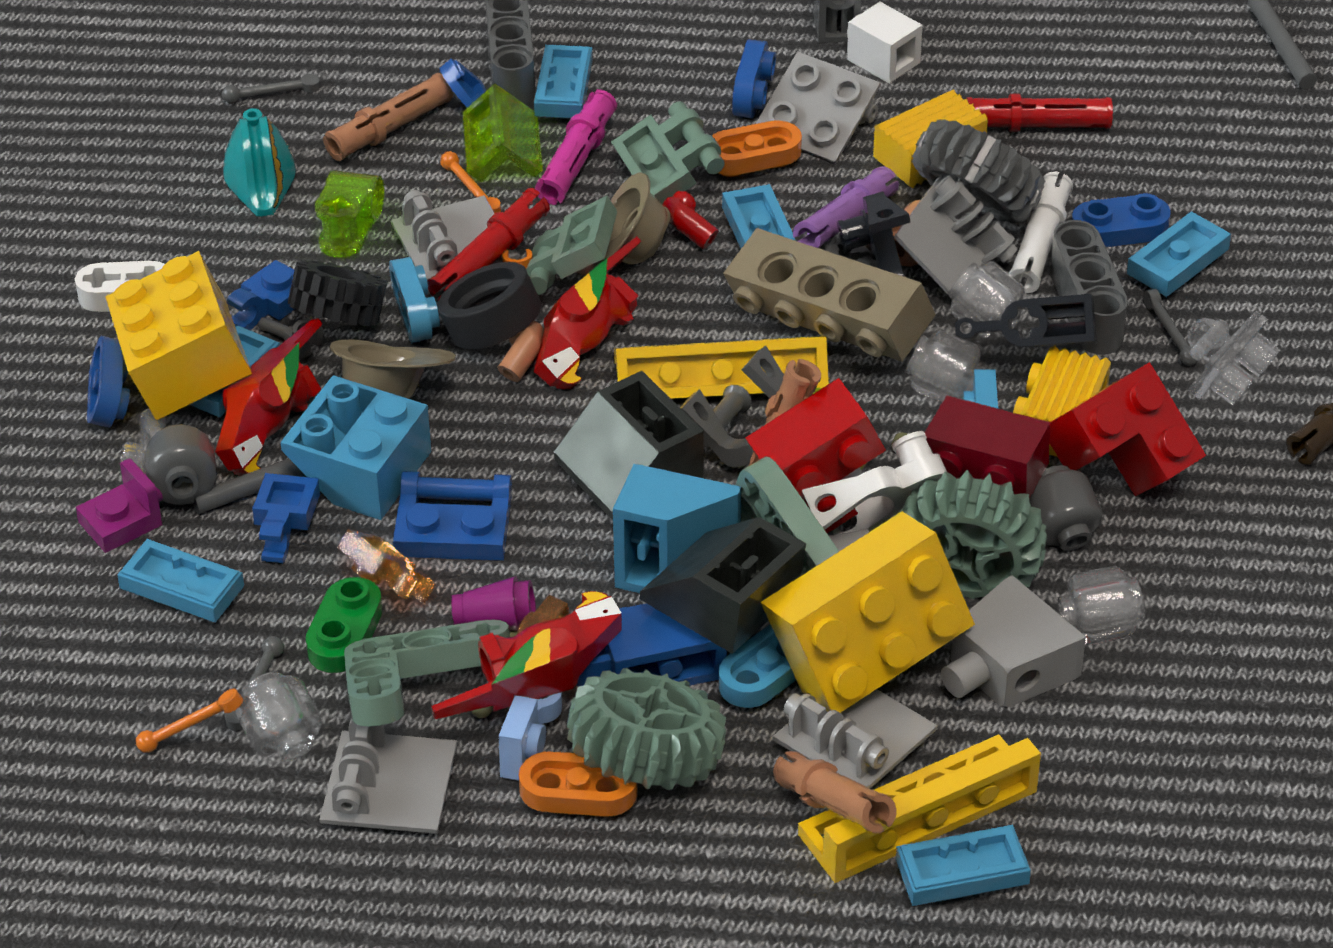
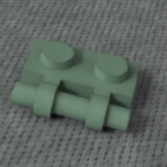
(650, 151)
(574, 246)

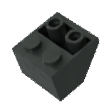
(627, 427)
(724, 578)

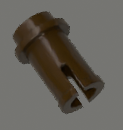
(1314, 436)

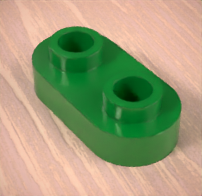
(347, 612)

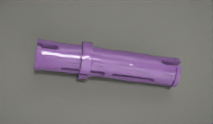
(823, 223)

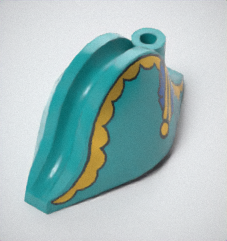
(258, 163)

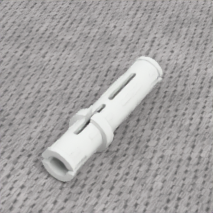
(1040, 231)

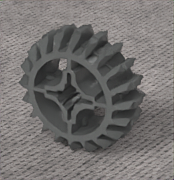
(985, 165)

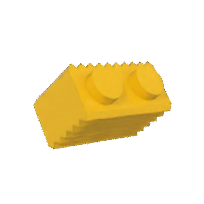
(897, 136)
(1062, 384)

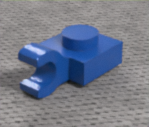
(263, 295)
(283, 505)

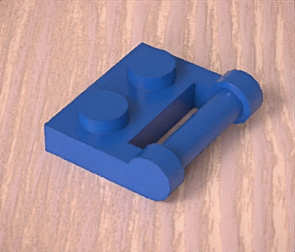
(453, 529)

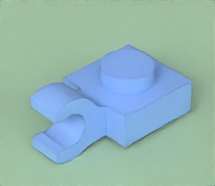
(523, 731)

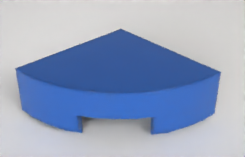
(462, 82)

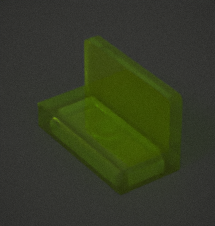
(499, 130)

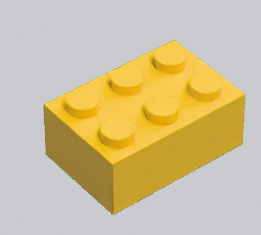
(177, 335)
(868, 612)

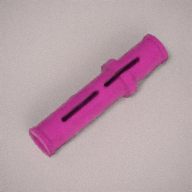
(583, 134)

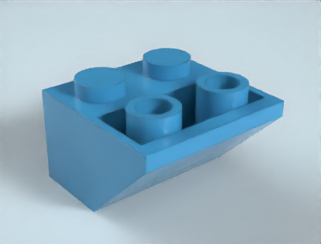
(359, 444)
(662, 517)

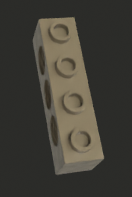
(829, 294)

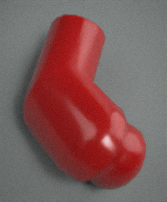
(688, 221)

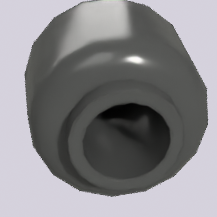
(181, 463)
(1067, 507)

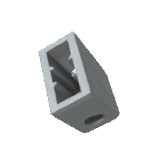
(1014, 648)

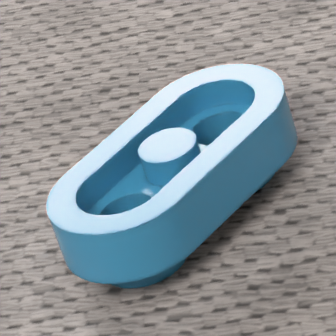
(409, 289)
(755, 671)

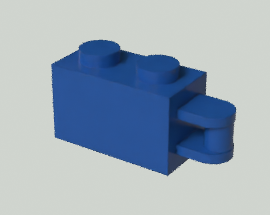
(659, 645)

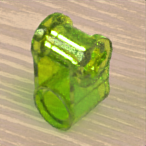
(348, 211)

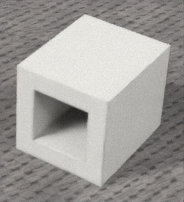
(884, 42)

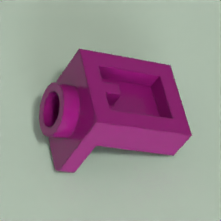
(122, 511)

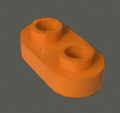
(758, 147)
(565, 785)

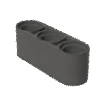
(511, 47)
(1084, 267)

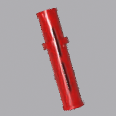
(1045, 112)
(502, 233)

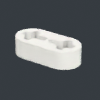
(102, 279)

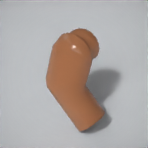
(522, 352)

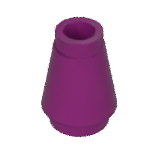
(503, 600)

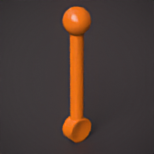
(450, 161)
(228, 702)

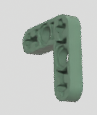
(772, 497)
(380, 663)

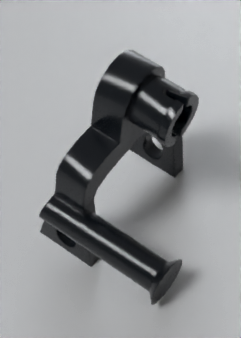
(875, 229)

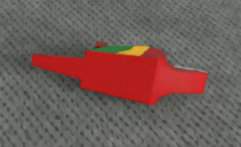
(584, 319)
(264, 401)
(540, 658)

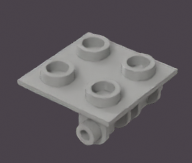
(823, 104)
(440, 233)
(950, 236)
(859, 741)
(388, 780)

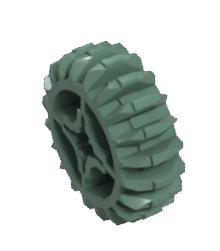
(981, 530)
(646, 728)

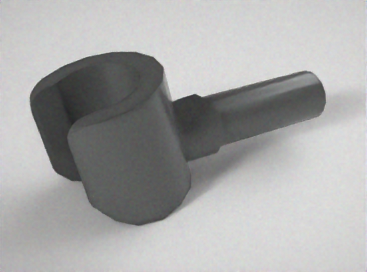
(285, 332)

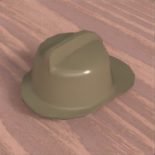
(639, 216)
(387, 367)

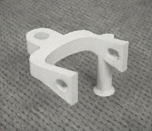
(888, 484)

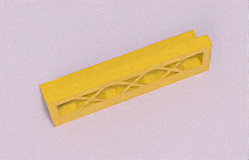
(715, 365)
(927, 805)

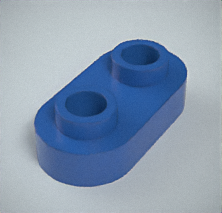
(750, 84)
(1126, 218)
(105, 391)

